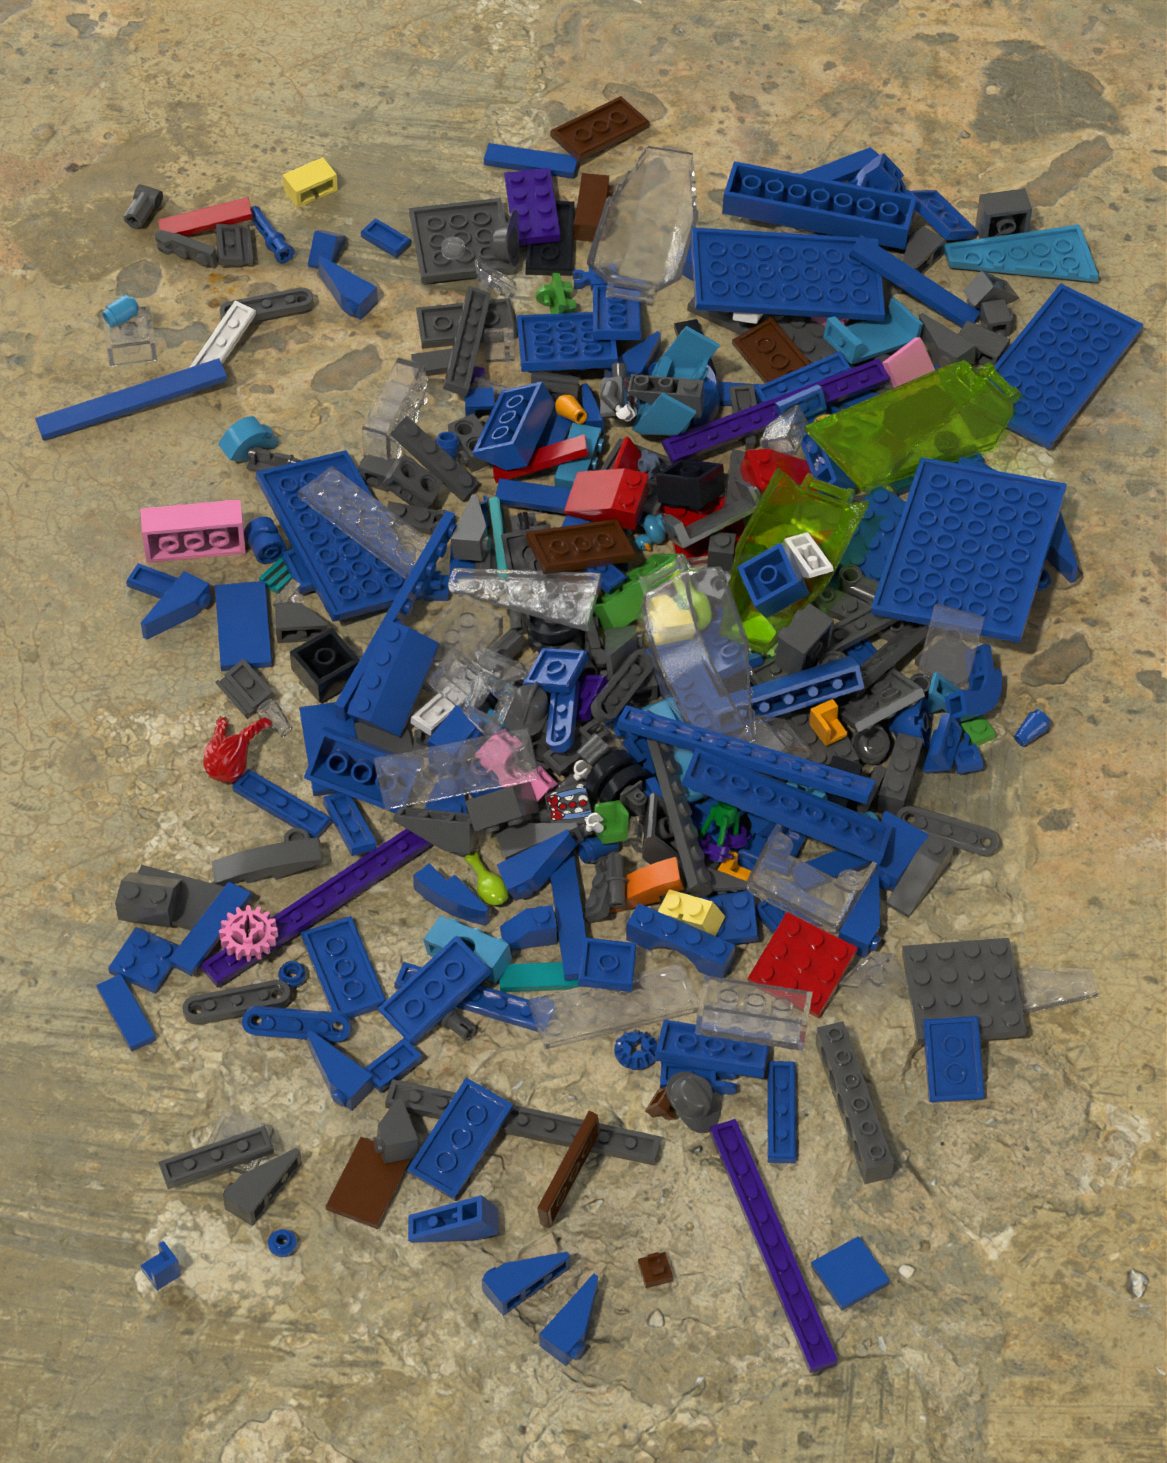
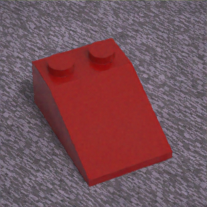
(761, 465)
(609, 496)

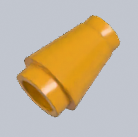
(569, 408)

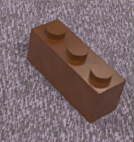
(591, 201)

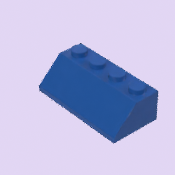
(515, 426)
(393, 678)
(347, 766)

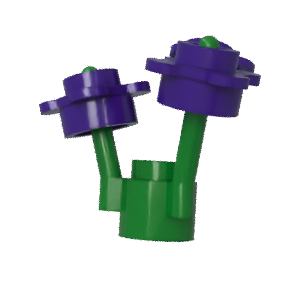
(734, 835)

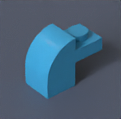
(246, 434)

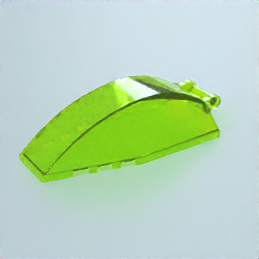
(784, 513)

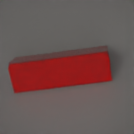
(627, 456)

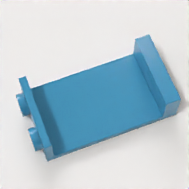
(873, 337)

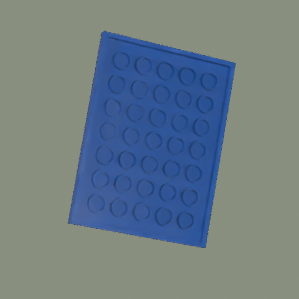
(970, 545)

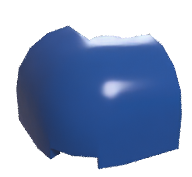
(881, 175)

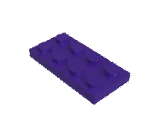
(534, 199)

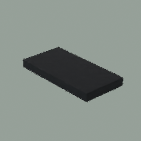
(558, 255)

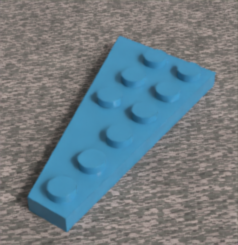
(1041, 253)

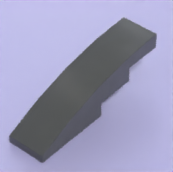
(267, 860)

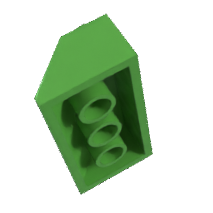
(622, 604)

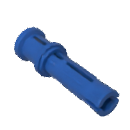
(273, 240)

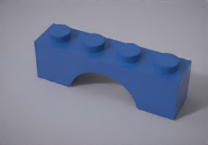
(654, 929)

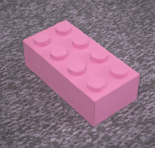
(193, 531)

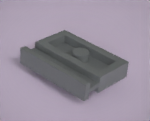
(233, 245)
(557, 384)
(245, 688)

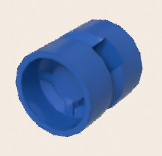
(264, 540)

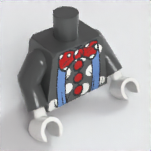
(614, 399)
(570, 804)

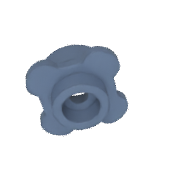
(648, 463)

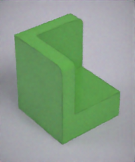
(614, 821)

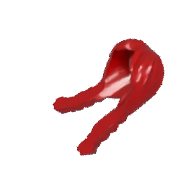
(227, 757)

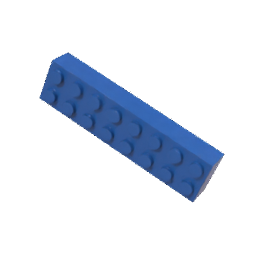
(818, 204)

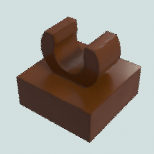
(660, 1105)
(655, 1269)

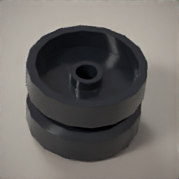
(550, 634)
(613, 775)

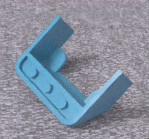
(683, 359)

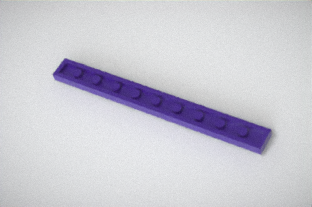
(759, 416)
(324, 900)
(773, 1246)

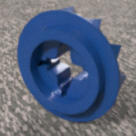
(639, 1059)

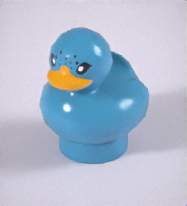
(655, 532)

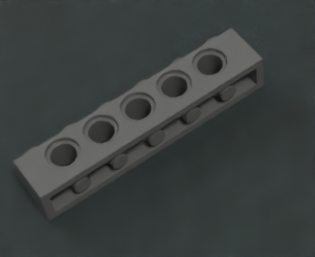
(854, 1103)

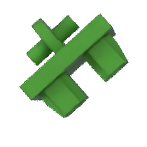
(554, 296)

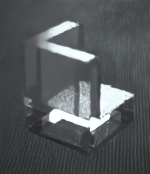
(499, 344)

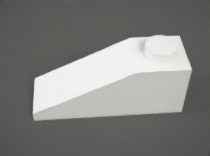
(808, 555)

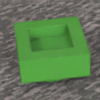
(978, 730)

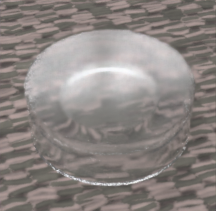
(452, 248)

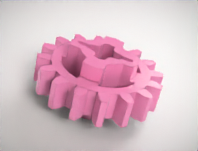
(235, 931)

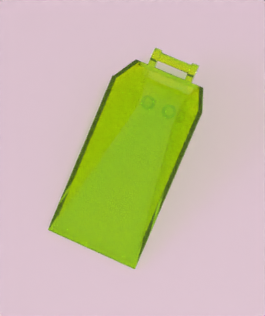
(931, 417)

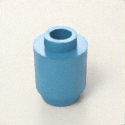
(120, 311)

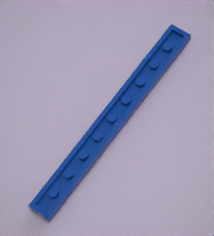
(403, 603)
(747, 754)

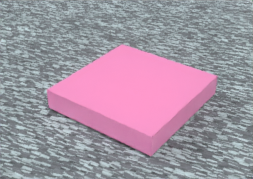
(908, 363)

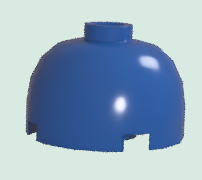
(913, 721)

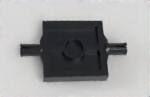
(516, 548)

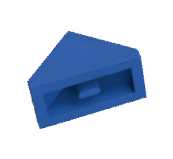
(326, 245)

